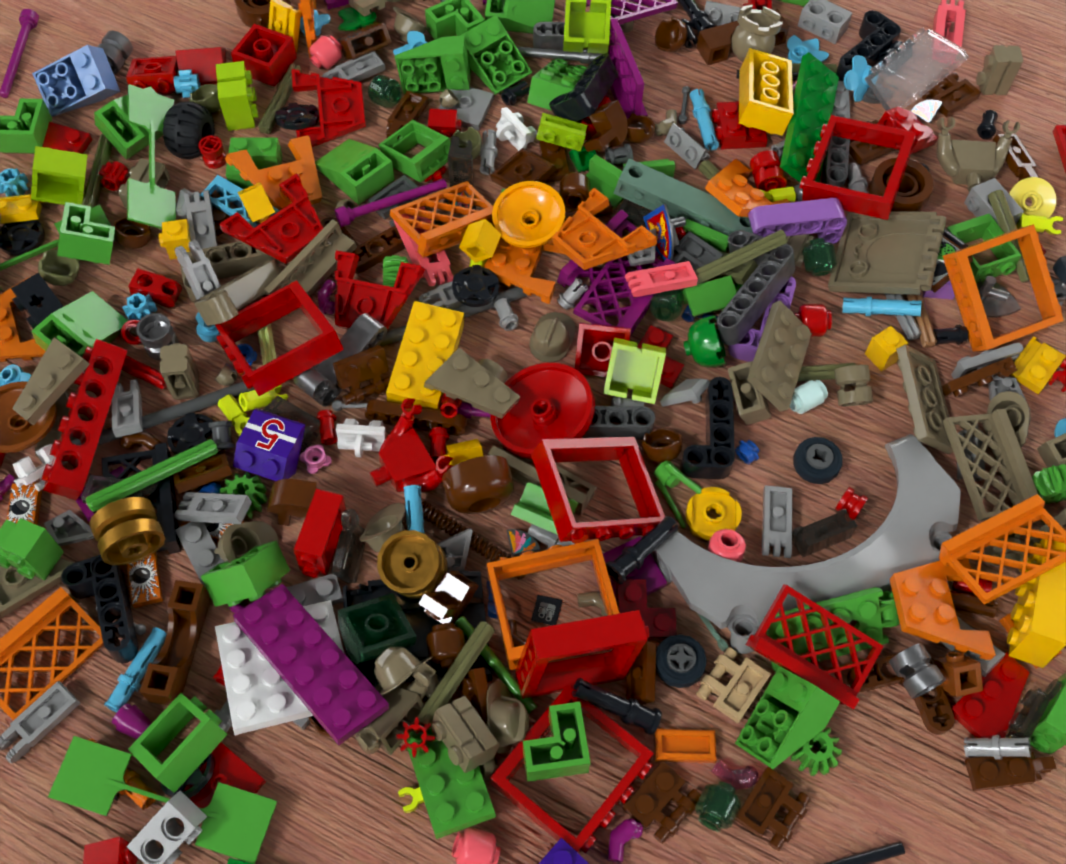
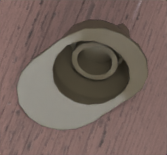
(406, 22)
(552, 337)
(1017, 411)
(383, 525)
(243, 537)
(395, 667)
(505, 716)

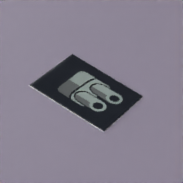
(546, 610)

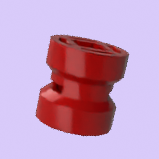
(212, 152)

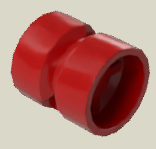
(767, 171)

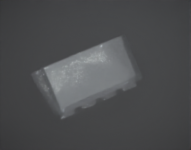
(914, 68)

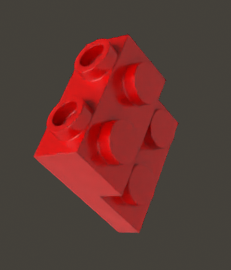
(153, 72)
(907, 120)
(731, 133)

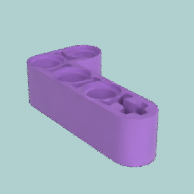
(800, 218)
(751, 340)

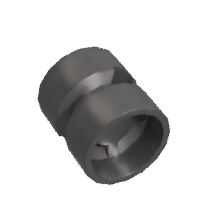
(116, 48)
(155, 333)
(917, 671)

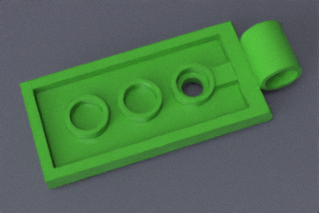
(870, 608)

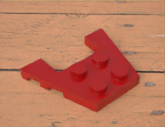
(339, 106)
(286, 231)
(362, 297)

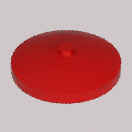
(551, 405)

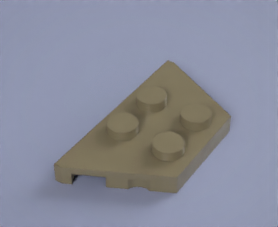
(19, 590)

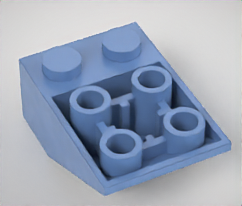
(76, 80)

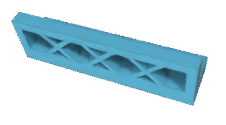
(228, 193)

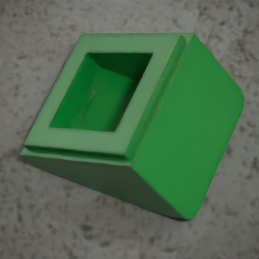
(581, 159)

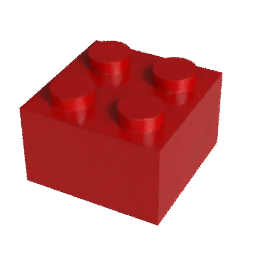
(265, 54)

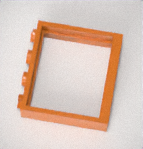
(970, 300)
(534, 562)

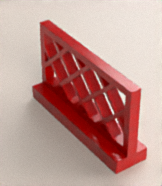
(801, 667)

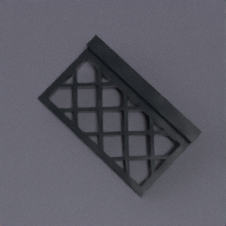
(164, 493)

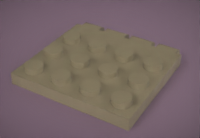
(888, 254)

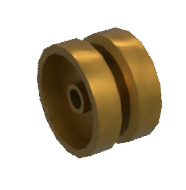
(127, 531)
(400, 552)

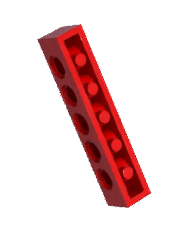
(71, 482)

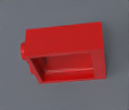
(320, 534)

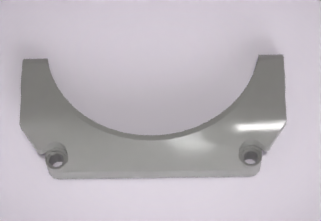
(742, 593)

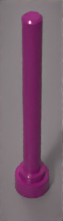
(28, 20)
(347, 215)

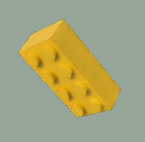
(765, 92)
(427, 343)
(1040, 613)

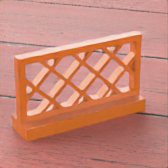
(449, 234)
(990, 534)
(28, 631)

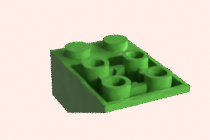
(520, 14)
(495, 55)
(435, 66)
(552, 81)
(124, 136)
(357, 169)
(80, 324)
(786, 718)

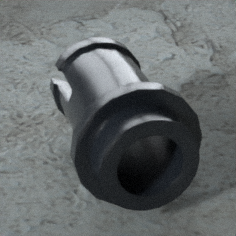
(690, 36)
(511, 95)
(987, 127)
(950, 335)

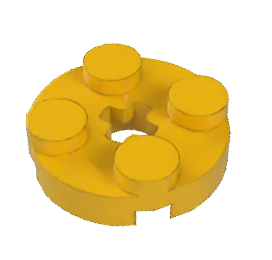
(717, 499)

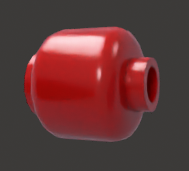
(816, 318)

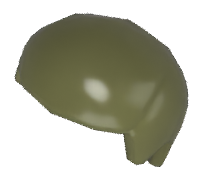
(207, 97)
(472, 135)
(58, 269)

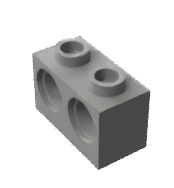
(825, 19)
(168, 832)

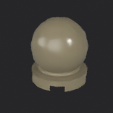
(755, 31)

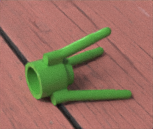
(671, 476)

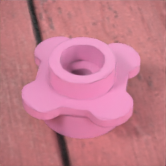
(311, 453)

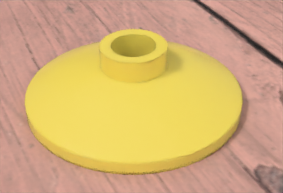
(1040, 193)

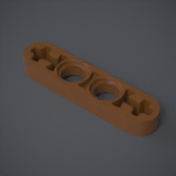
(429, 418)

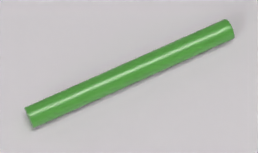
(497, 666)

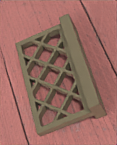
(1008, 461)

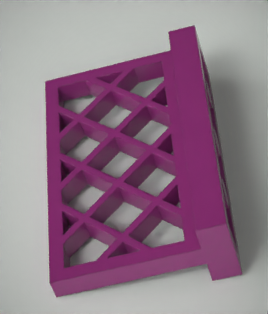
(641, 11)
(629, 84)
(571, 270)
(633, 313)

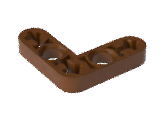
(379, 240)
(927, 715)

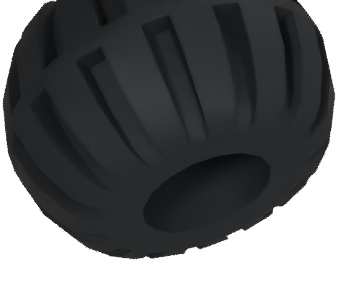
(185, 127)

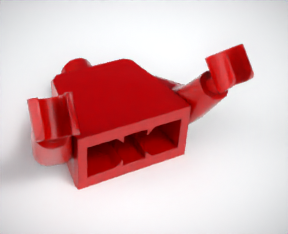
(405, 457)

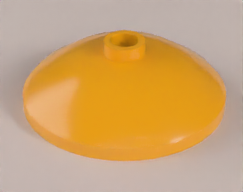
(526, 203)

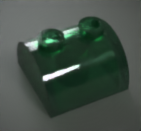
(373, 627)

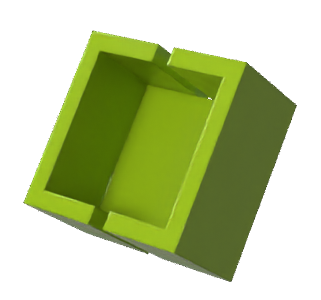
(587, 28)
(236, 95)
(58, 176)
(634, 369)

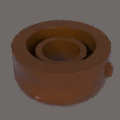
(254, 11)
(914, 188)
(478, 484)

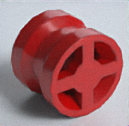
(851, 502)

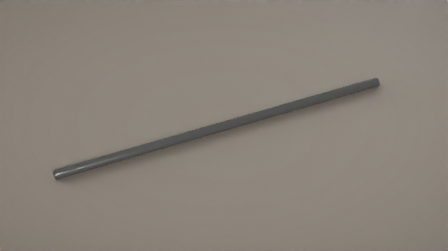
(212, 398)

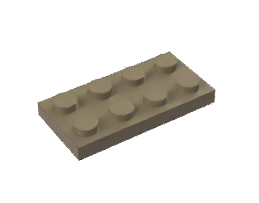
(779, 356)
(924, 397)

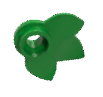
(354, 19)

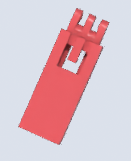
(945, 16)
(434, 272)

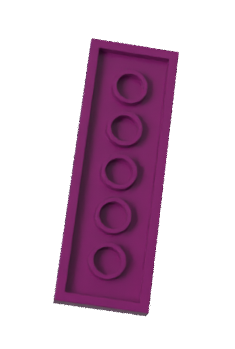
(311, 664)

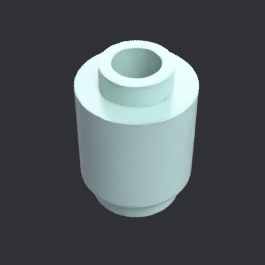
(808, 396)

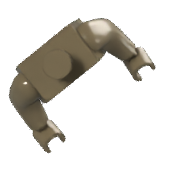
(972, 161)
(404, 706)

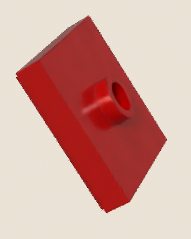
(230, 771)

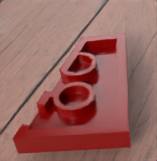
(66, 138)
(990, 710)

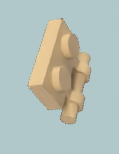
(740, 690)

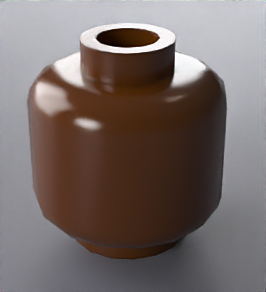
(574, 189)
(445, 644)

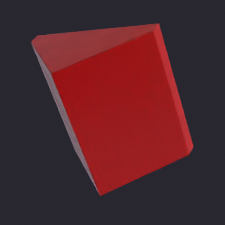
(201, 62)
(595, 347)

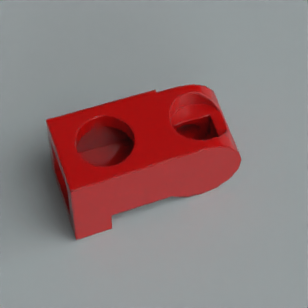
(161, 289)

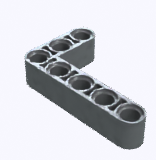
(758, 291)

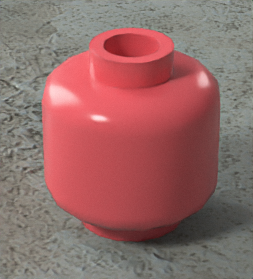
(325, 52)
(727, 544)
(475, 847)

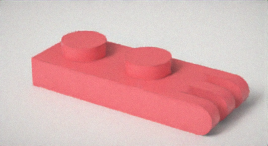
(661, 279)

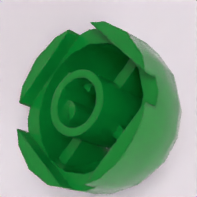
(705, 343)

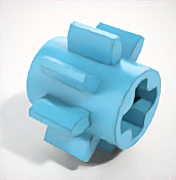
(186, 83)
(13, 183)
(139, 306)

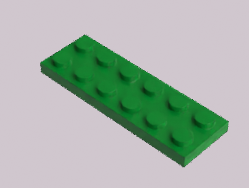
(811, 108)

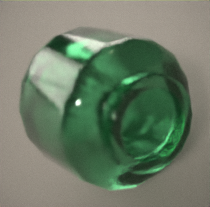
(384, 91)
(819, 257)
(667, 305)
(718, 806)

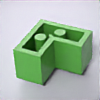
(452, 18)
(26, 128)
(263, 151)
(83, 238)
(28, 549)
(246, 576)
(564, 752)

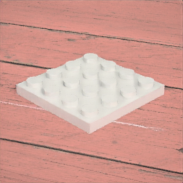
(253, 686)

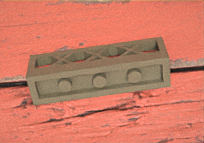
(316, 268)
(525, 473)

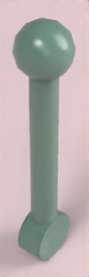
(721, 642)

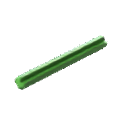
(151, 475)

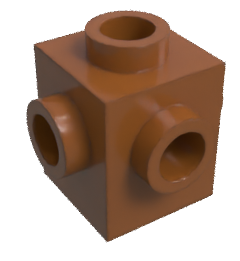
(961, 673)

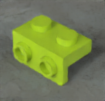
(561, 132)

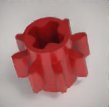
(113, 175)
(416, 727)

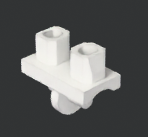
(512, 128)
(360, 437)
(29, 473)

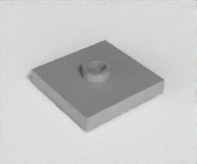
(472, 106)

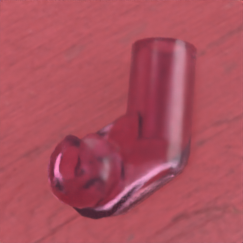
(737, 778)

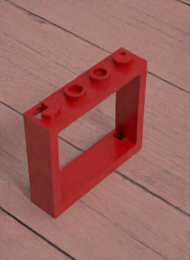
(865, 132)
(291, 363)
(597, 449)
(621, 632)
(605, 813)

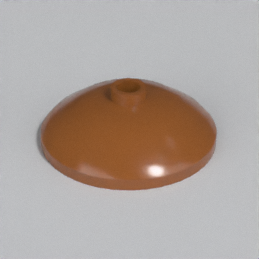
(12, 436)

